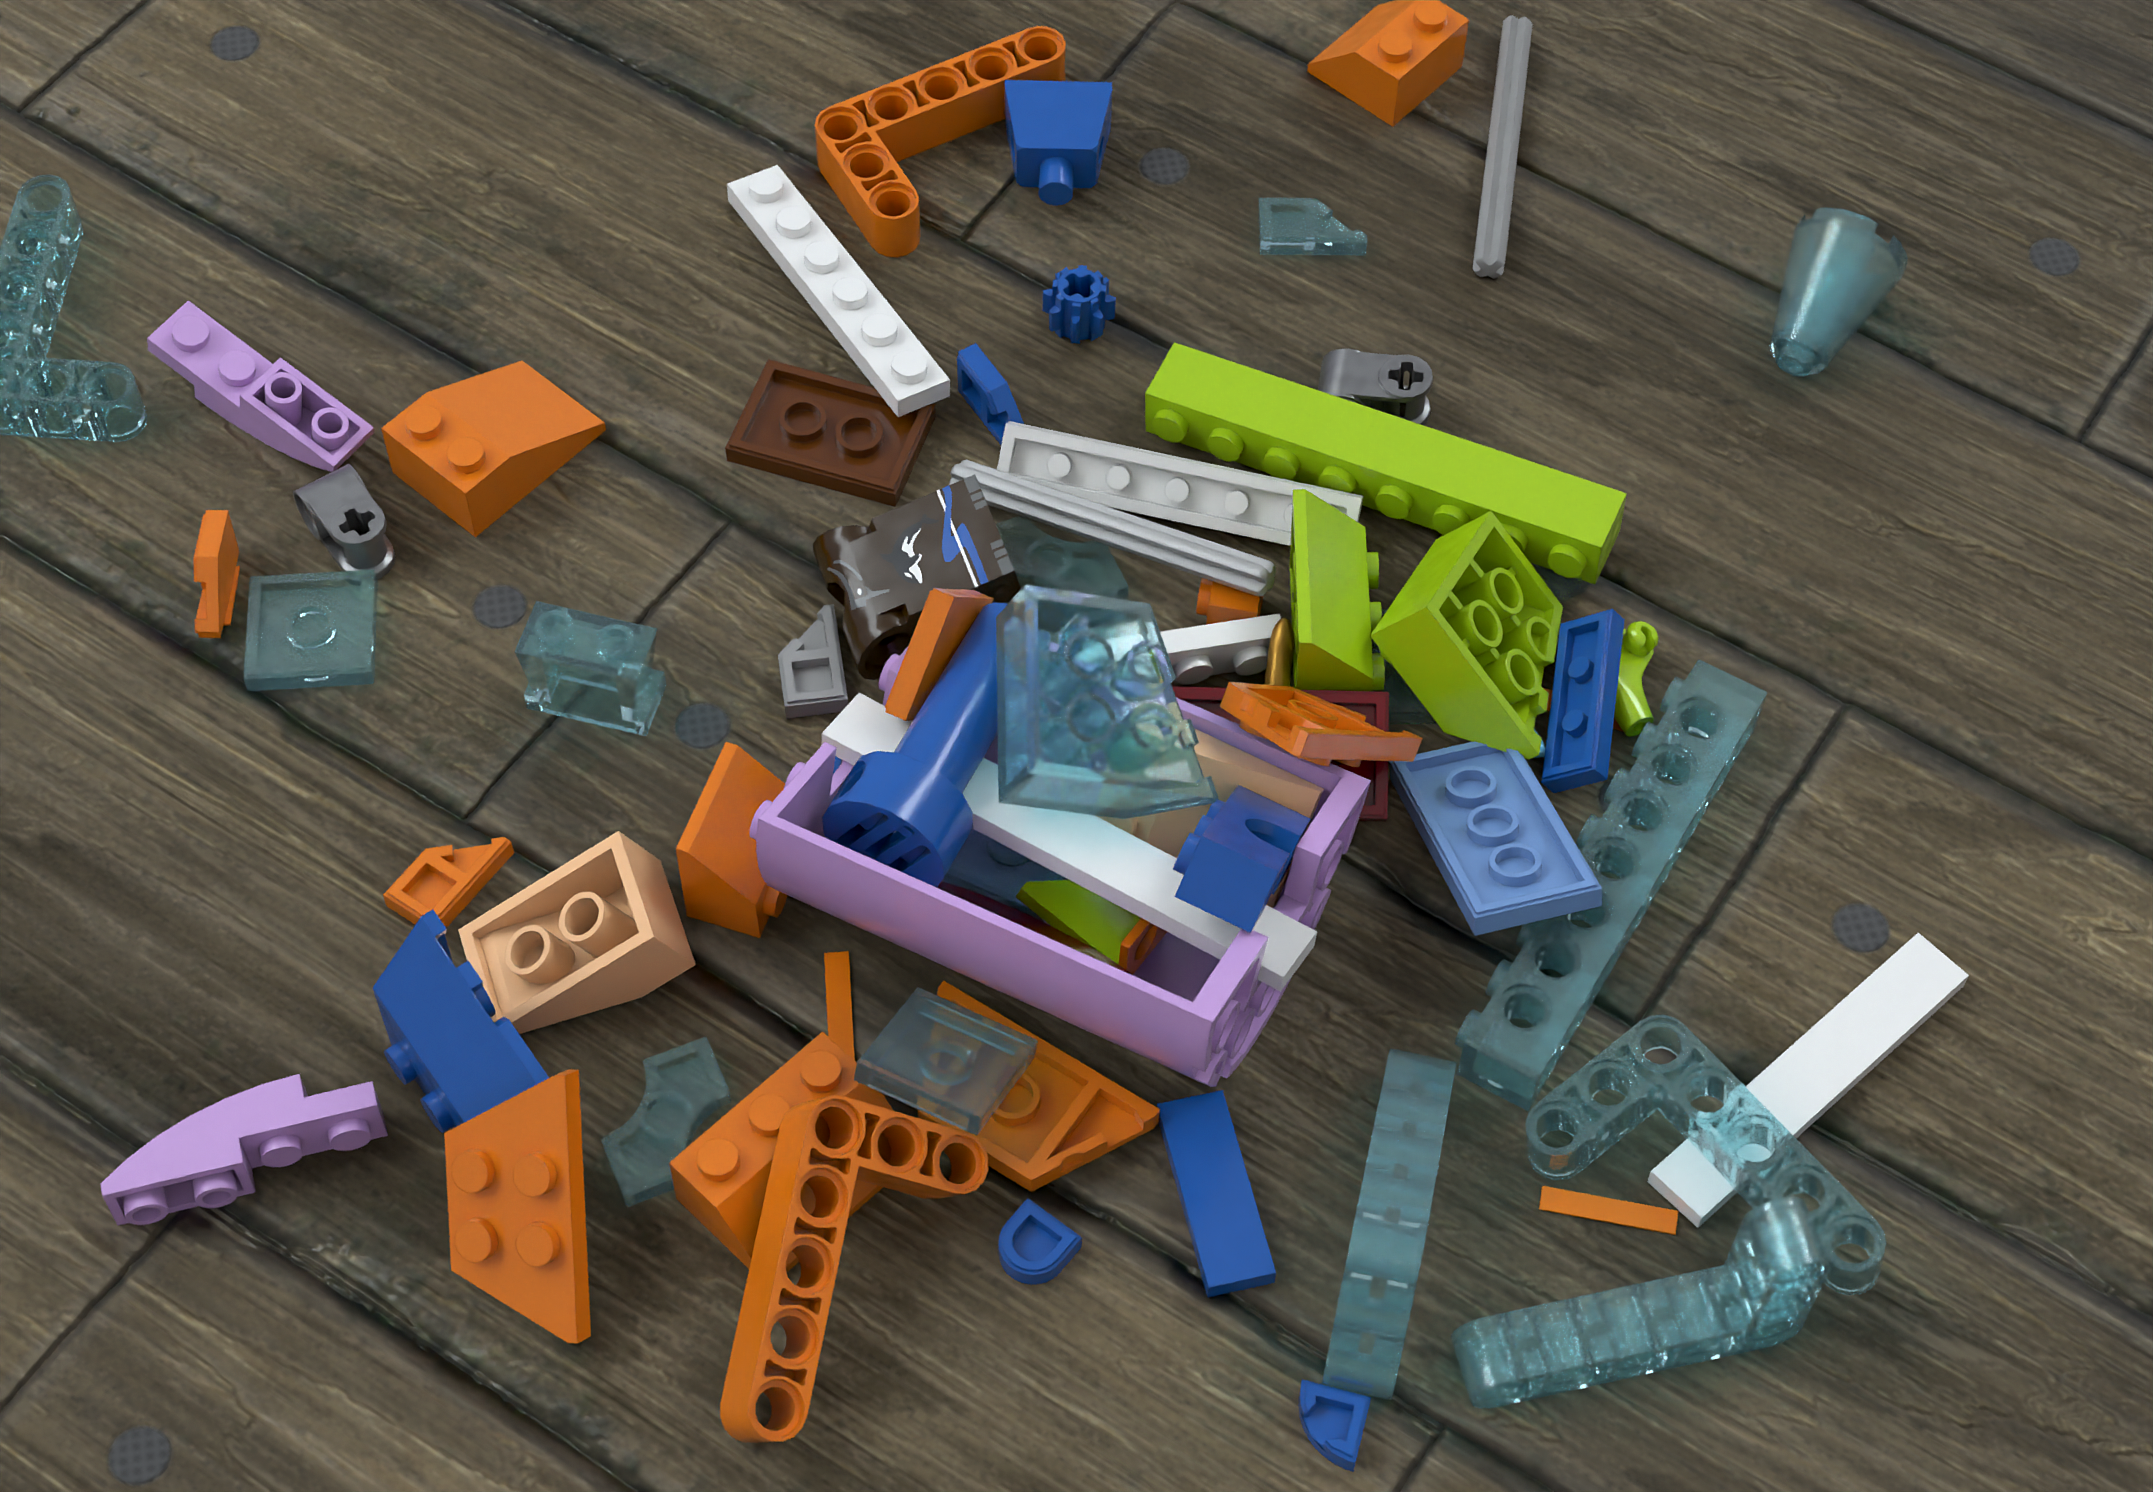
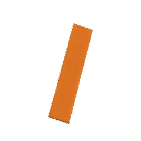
(839, 1000)
(1608, 1210)

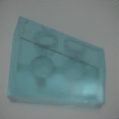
(1091, 709)

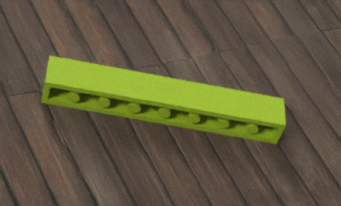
(1385, 458)

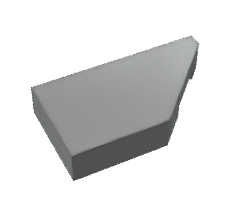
(814, 670)

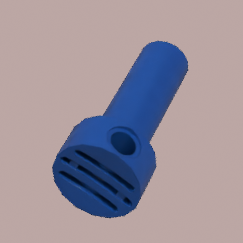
(911, 802)

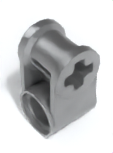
(1378, 381)
(347, 521)

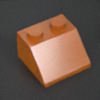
(1395, 56)
(718, 854)

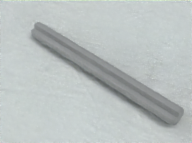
(1502, 148)
(1120, 530)

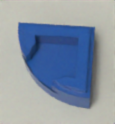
(1333, 1421)

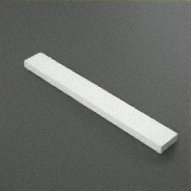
(1085, 852)

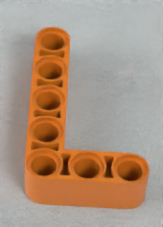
(875, 130)
(818, 1243)

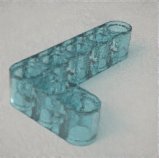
(40, 392)
(1714, 1134)
(1390, 1225)
(1656, 1324)

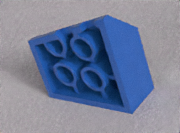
(446, 1032)

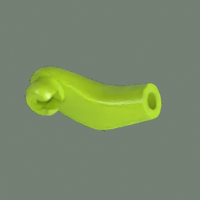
(1631, 703)

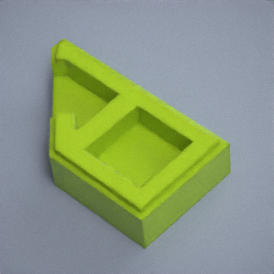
(1079, 914)

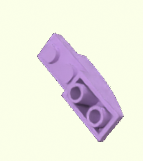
(258, 396)
(213, 1151)

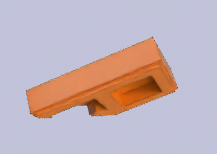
(215, 569)
(446, 879)

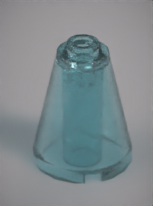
(1831, 287)

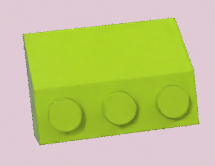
(1331, 599)

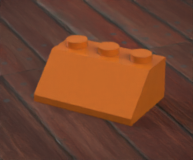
(728, 1166)

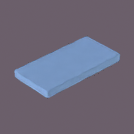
(1494, 836)

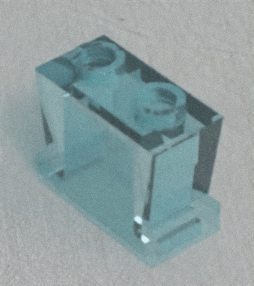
(590, 668)

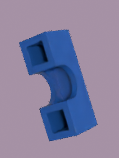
(1238, 856)

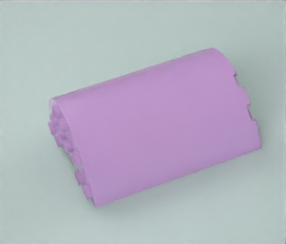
(1177, 1005)

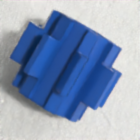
(1079, 304)

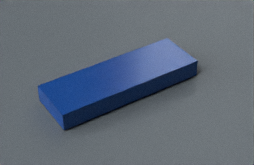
(1583, 701)
(1215, 1194)

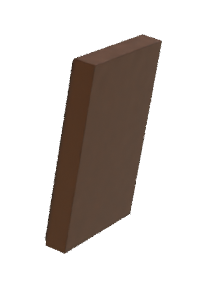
(828, 433)

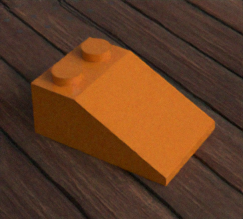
(487, 442)

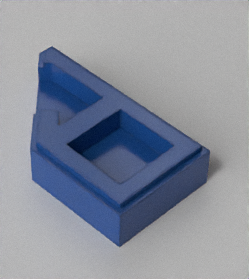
(986, 391)

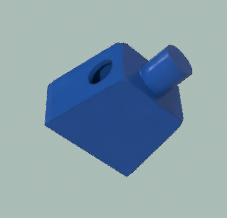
(1057, 134)

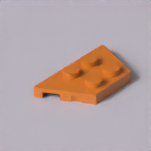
(1313, 726)
(1054, 1113)
(522, 1205)

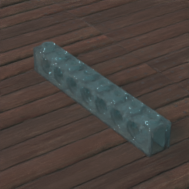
(1520, 1060)

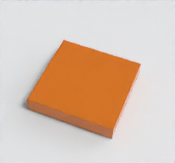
(935, 639)

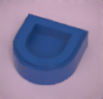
(1036, 1245)

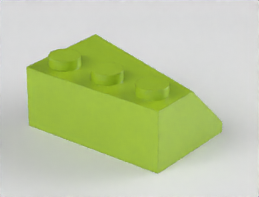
(1475, 637)

